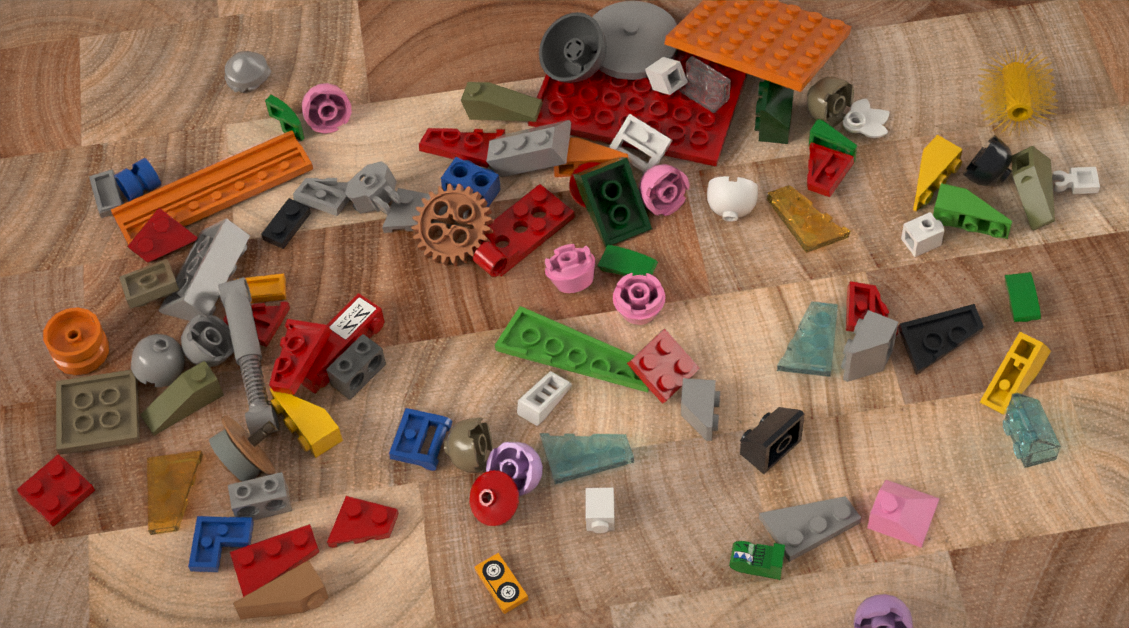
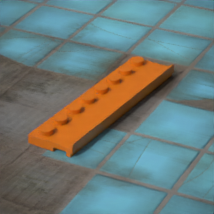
(218, 185)

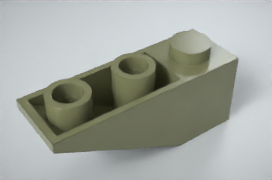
(1034, 184)

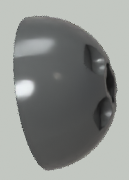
(572, 48)

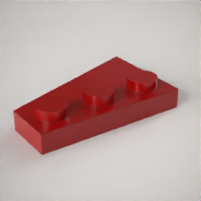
(273, 557)

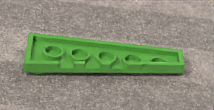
(559, 346)

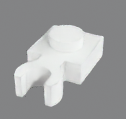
(1081, 180)

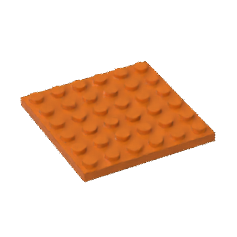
(761, 38)

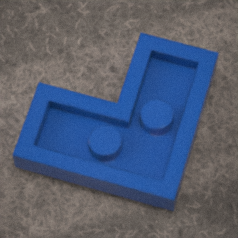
(212, 535)

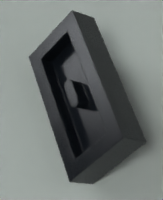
(286, 223)

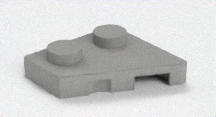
(322, 194)

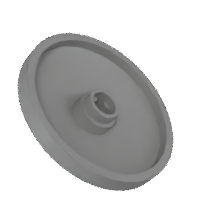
(634, 38)

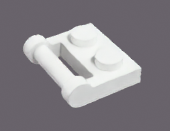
(643, 138)

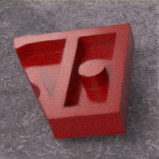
(826, 169)
(160, 236)
(860, 299)
(267, 320)

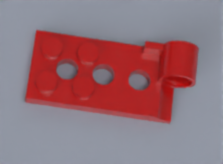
(498, 260)

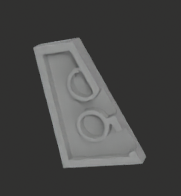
(809, 524)

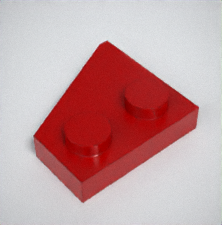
(362, 521)

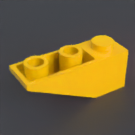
(937, 163)
(312, 423)

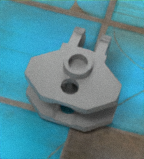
(374, 190)

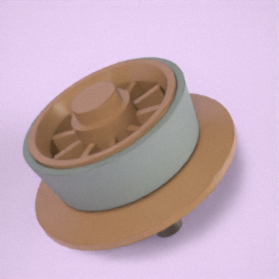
(241, 451)

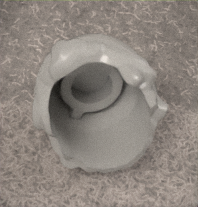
(246, 71)

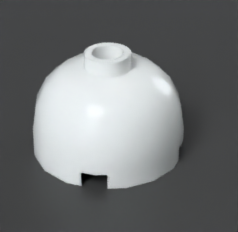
(732, 198)

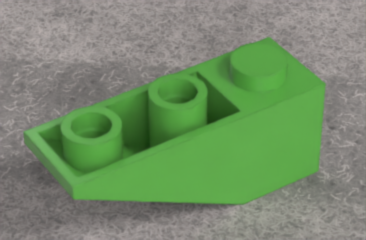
(966, 211)

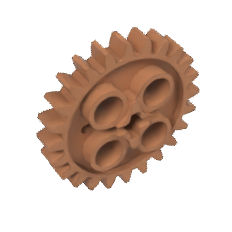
(447, 246)

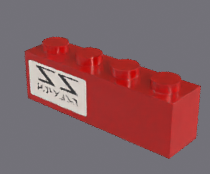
(356, 318)

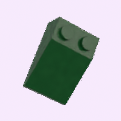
(613, 200)

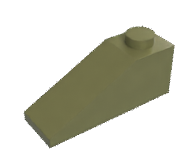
(496, 102)
(182, 398)

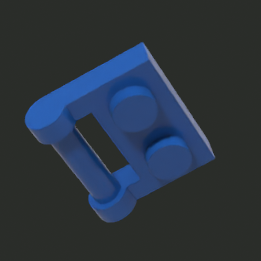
(412, 435)

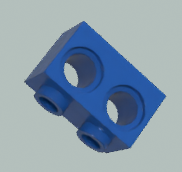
(471, 175)

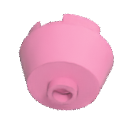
(571, 268)
(639, 298)

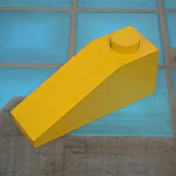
(1015, 372)

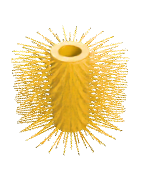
(1017, 91)

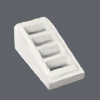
(533, 410)

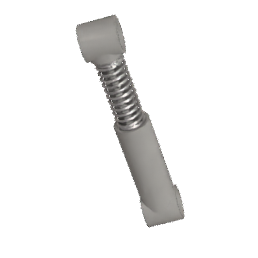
(236, 301)

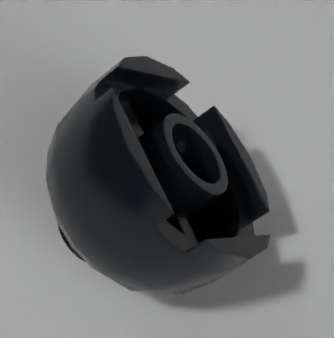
(990, 163)

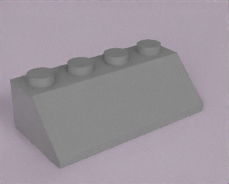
(206, 266)

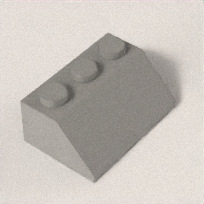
(530, 149)

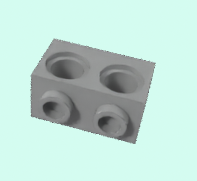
(260, 497)

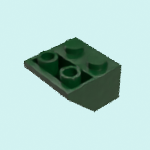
(774, 112)

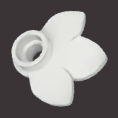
(866, 120)

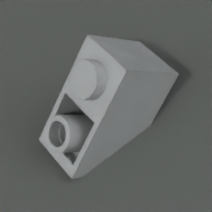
(698, 405)

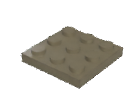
(97, 412)

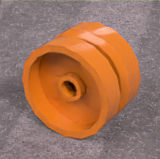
(76, 341)

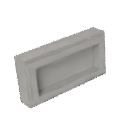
(105, 192)

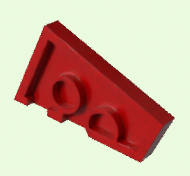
(464, 145)
(298, 353)

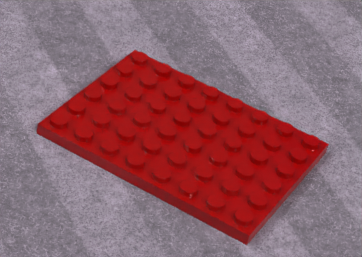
(604, 102)

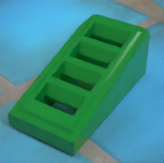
(827, 136)

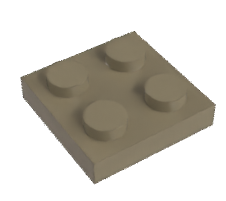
(149, 284)

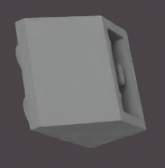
(870, 347)

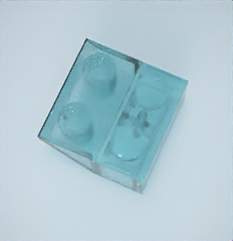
(1030, 431)

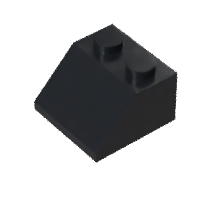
(772, 438)

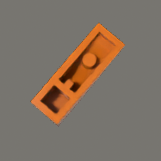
(584, 151)

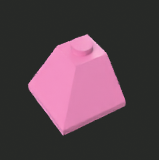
(902, 513)

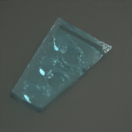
(813, 343)
(583, 455)

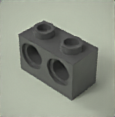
(356, 366)

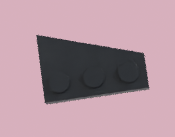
(939, 334)

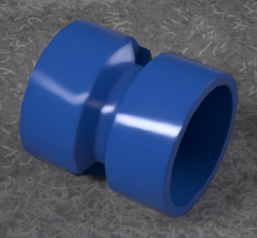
(138, 179)

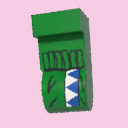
(757, 559)

